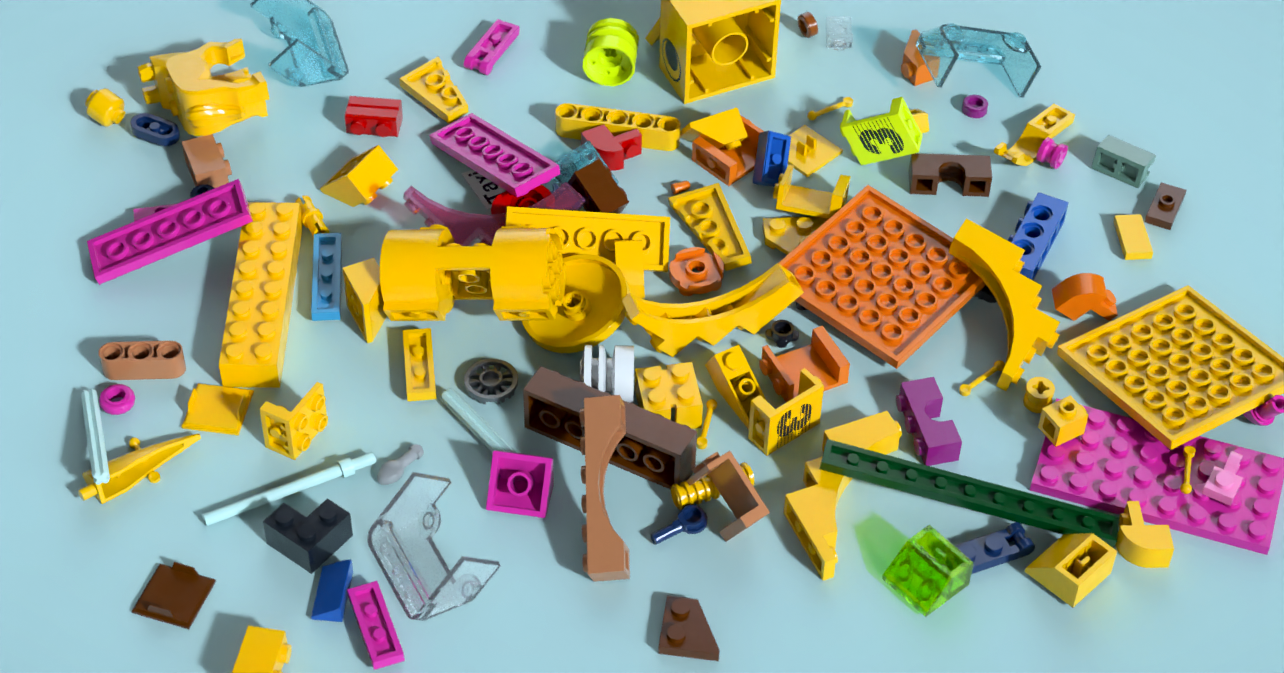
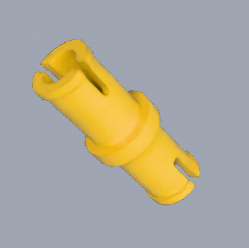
(311, 216)

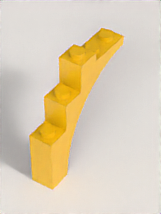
(999, 267)
(712, 319)

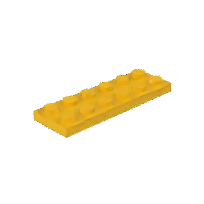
(597, 231)

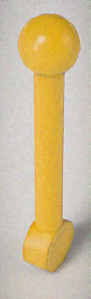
(847, 102)
(965, 389)
(702, 441)
(1189, 453)
(153, 476)

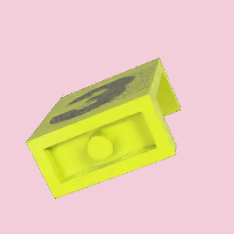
(882, 135)

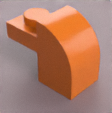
(1084, 293)

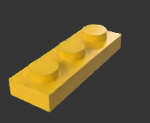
(419, 364)

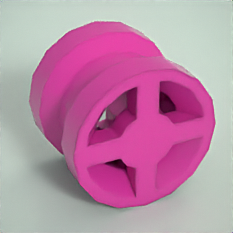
(1052, 153)

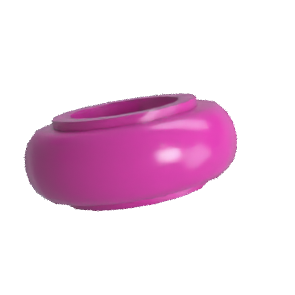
(118, 407)

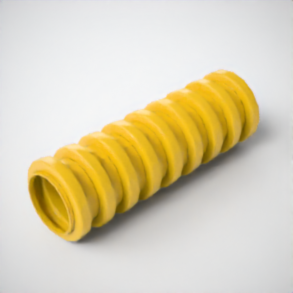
(701, 490)

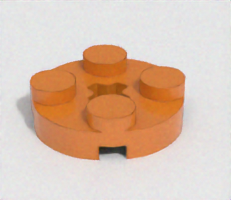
(696, 283)

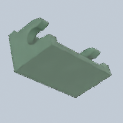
(1123, 161)

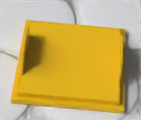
(217, 409)

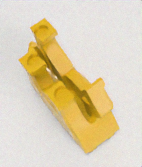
(200, 100)

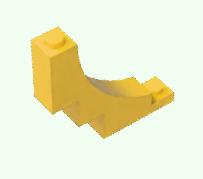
(813, 508)

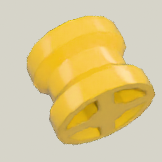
(1038, 394)

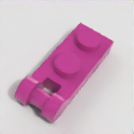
(491, 46)

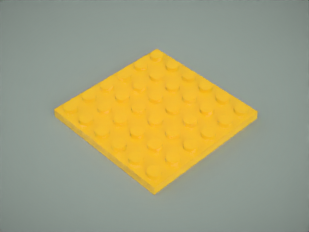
(1178, 366)

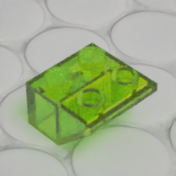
(928, 571)

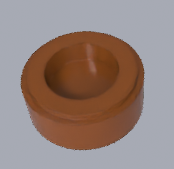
(807, 24)

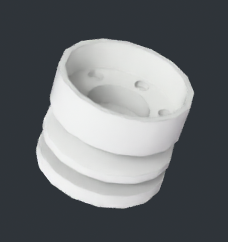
(609, 374)

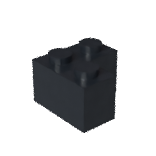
(311, 538)

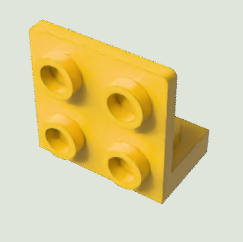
(293, 431)

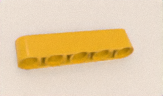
(657, 131)

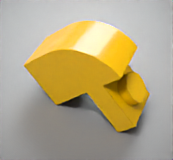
(1143, 544)

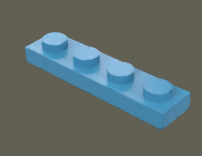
(326, 277)

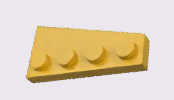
(713, 224)

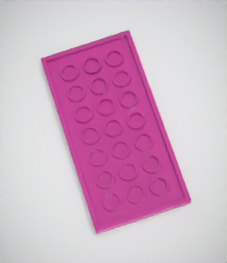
(1125, 463)

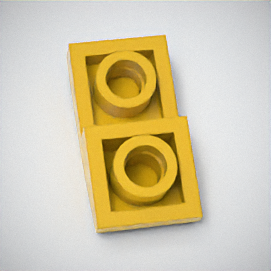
(630, 262)

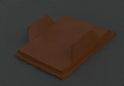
(174, 595)

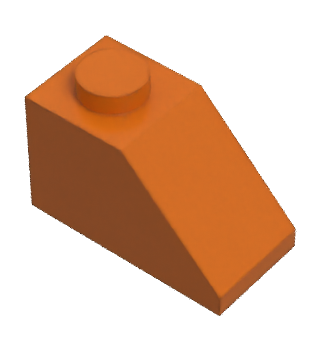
(913, 63)

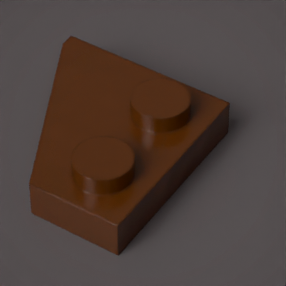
(686, 631)

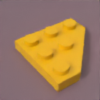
(789, 232)

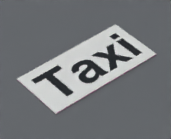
(484, 188)

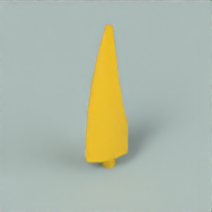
(133, 467)

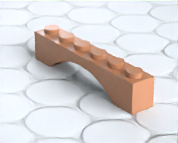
(604, 428)

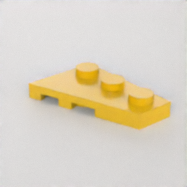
(435, 90)

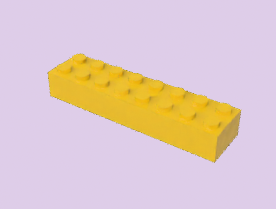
(261, 297)

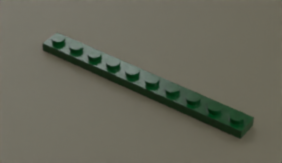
(967, 492)

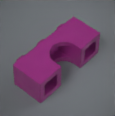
(933, 440)

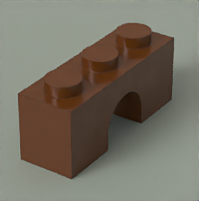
(968, 171)

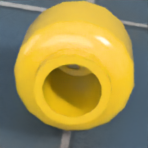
(105, 107)

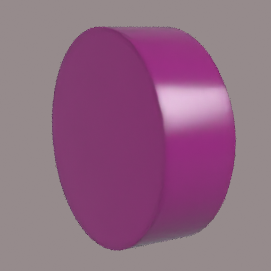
(974, 106)

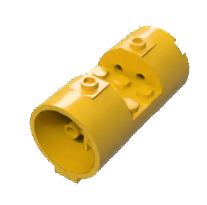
(428, 271)

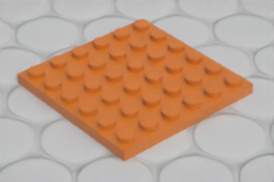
(881, 276)

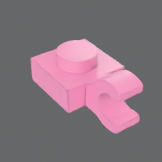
(1224, 483)

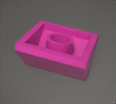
(520, 484)

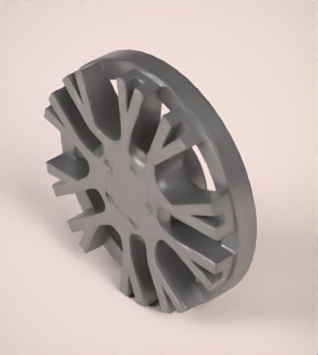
(491, 381)

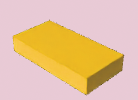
(1133, 237)

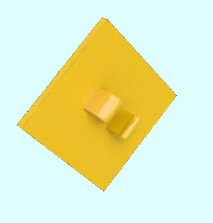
(810, 151)

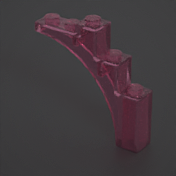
(469, 227)

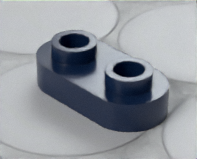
(155, 129)

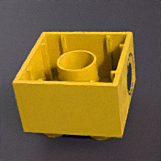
(717, 45)

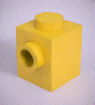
(1063, 420)

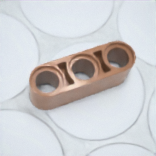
(142, 360)

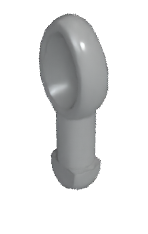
(393, 470)

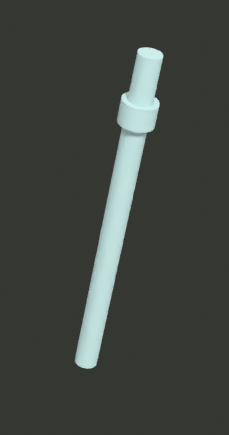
(344, 468)

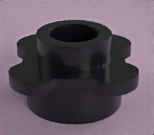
(782, 333)

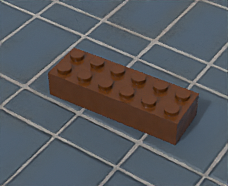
(650, 448)

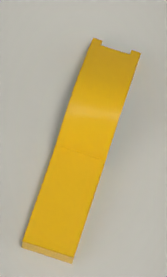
(1046, 124)

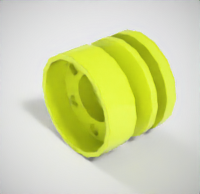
(610, 52)

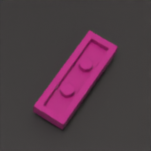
(375, 625)

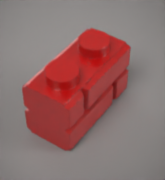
(373, 116)

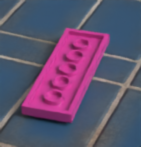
(495, 155)
(169, 231)

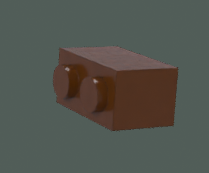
(599, 189)

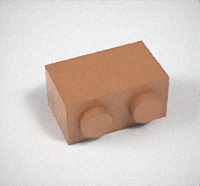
(206, 161)

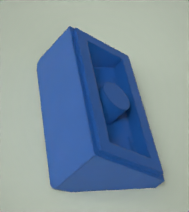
(771, 158)
(332, 591)

